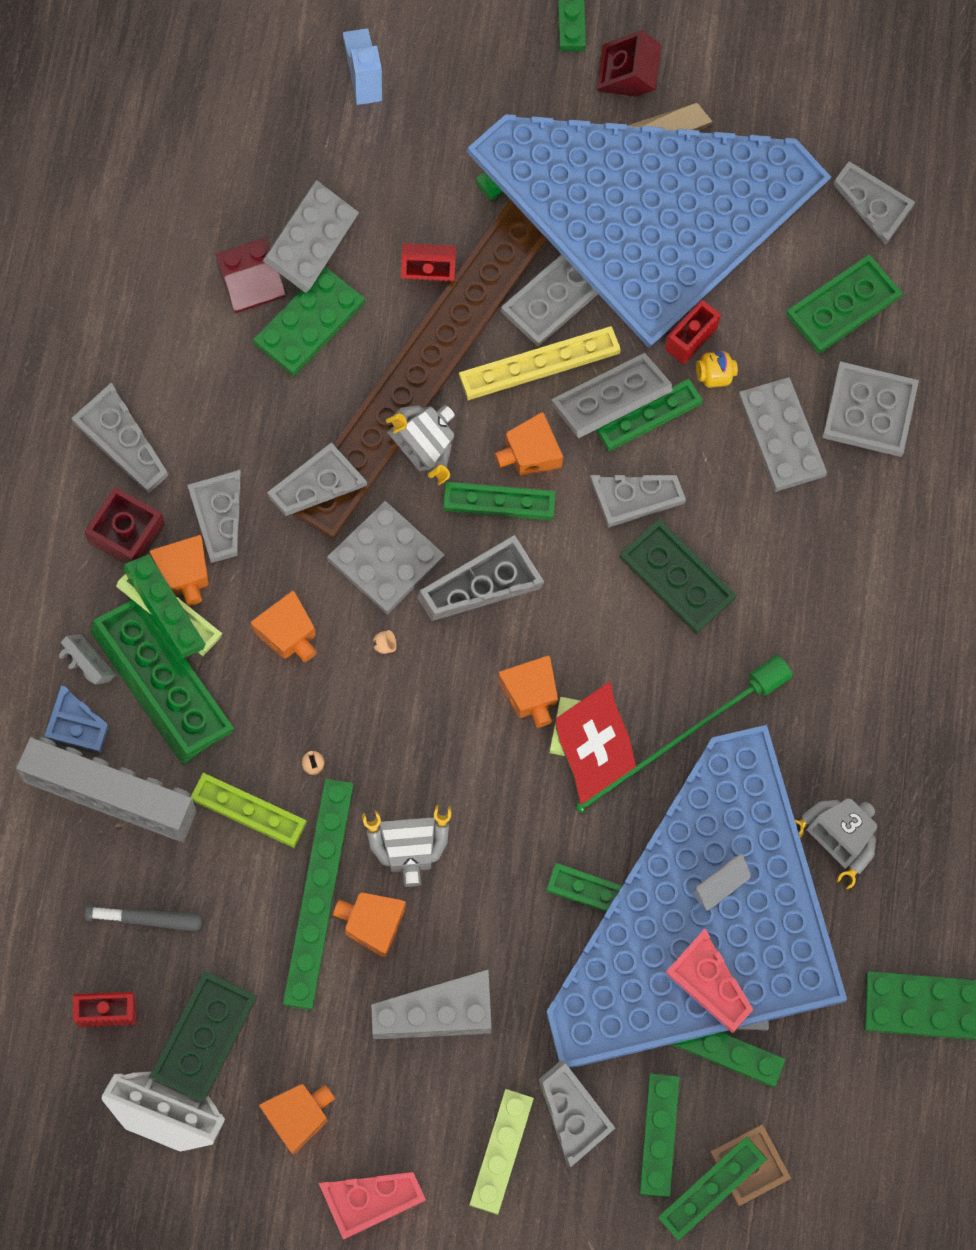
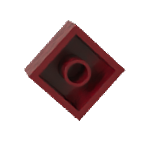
(124, 527)

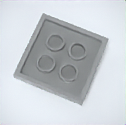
(870, 409)
(386, 557)

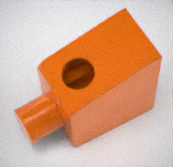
(530, 447)
(183, 568)
(286, 628)
(531, 689)
(372, 920)
(297, 1114)

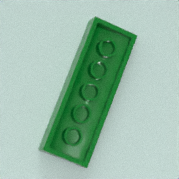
(160, 681)

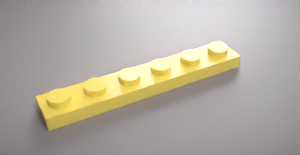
(539, 363)

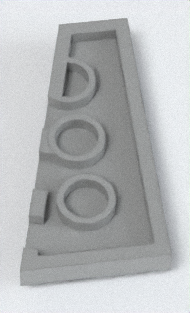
(119, 437)

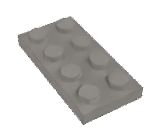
(310, 236)
(548, 301)
(611, 395)
(782, 434)

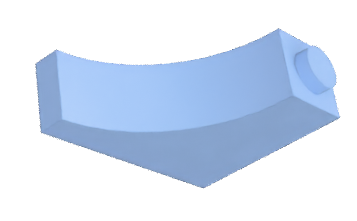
(363, 66)

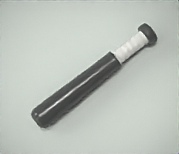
(153, 918)

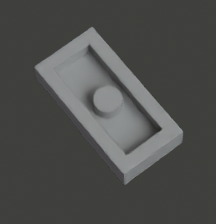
(86, 658)

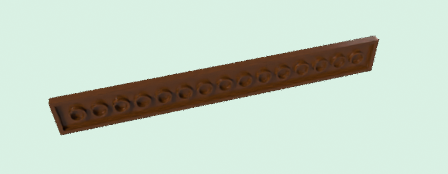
(431, 356)

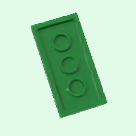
(844, 304)
(309, 322)
(920, 1005)

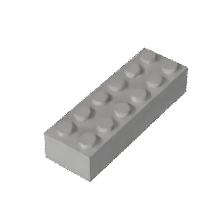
(107, 789)

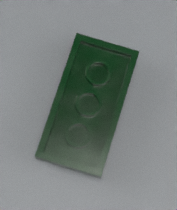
(677, 576)
(203, 1037)

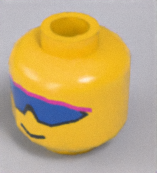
(716, 369)

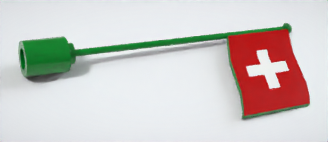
(601, 748)

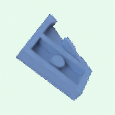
(76, 724)

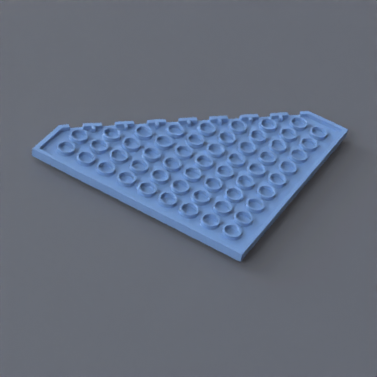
(648, 208)
(764, 930)

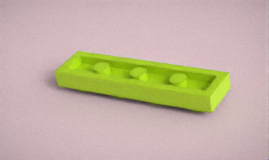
(248, 810)

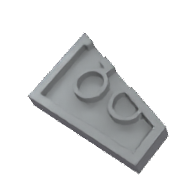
(873, 200)
(316, 481)
(635, 497)
(217, 512)
(574, 1113)

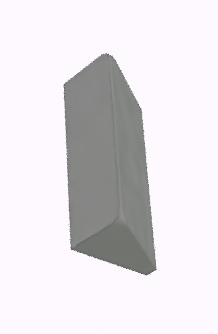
(722, 882)

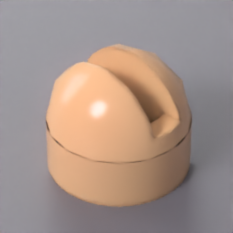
(385, 642)
(306, 765)

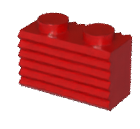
(428, 262)
(692, 332)
(105, 1009)

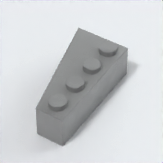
(487, 579)
(439, 1010)

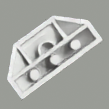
(161, 1112)

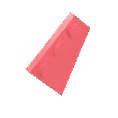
(708, 981)
(369, 1201)

